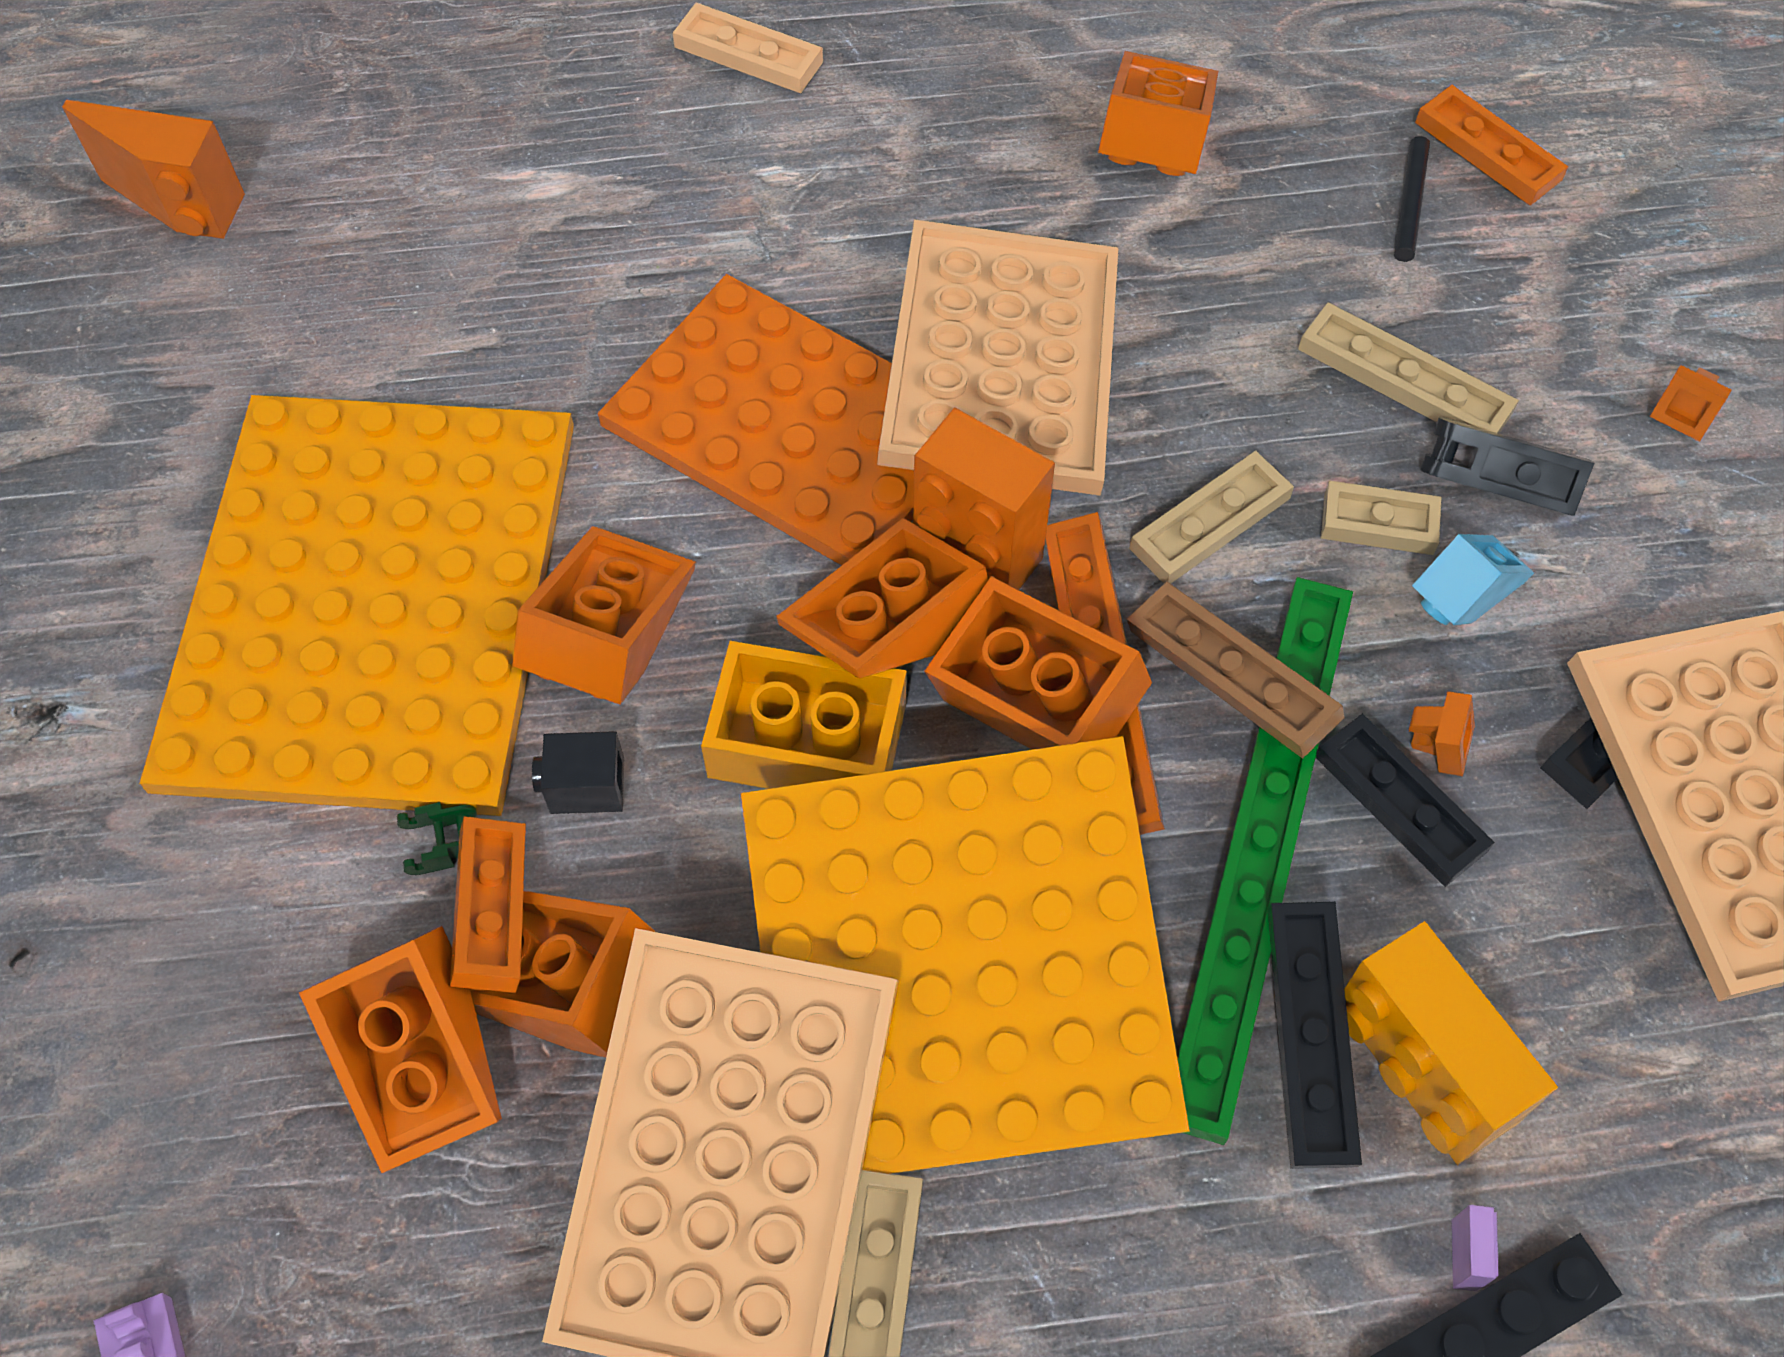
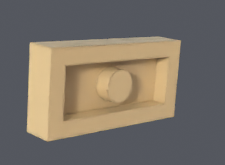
(1381, 517)

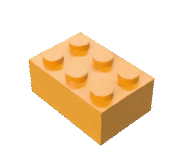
(799, 719)
(1443, 1044)

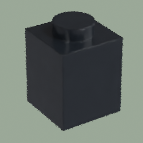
(580, 772)

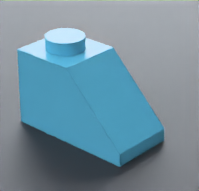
(1470, 579)

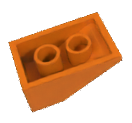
(1158, 114)
(162, 164)
(888, 602)
(600, 614)
(569, 972)
(406, 1049)

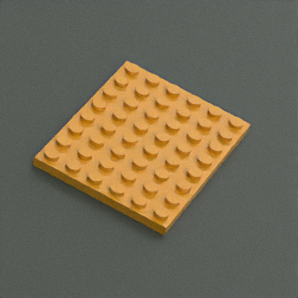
(363, 607)

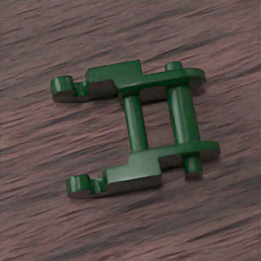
(444, 853)

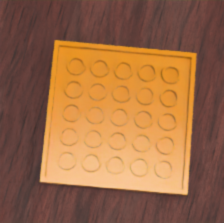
(1016, 938)

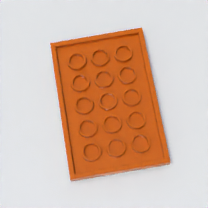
(770, 419)

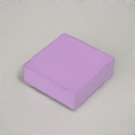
(1474, 1248)

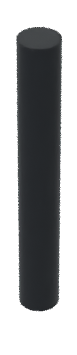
(1412, 199)

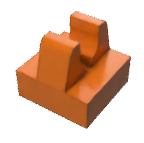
(1691, 402)
(1445, 731)

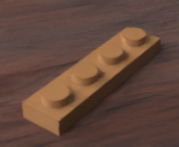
(1236, 669)

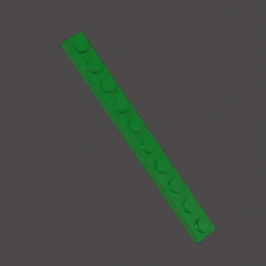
(1253, 877)

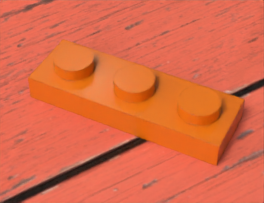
(1491, 144)
(488, 905)

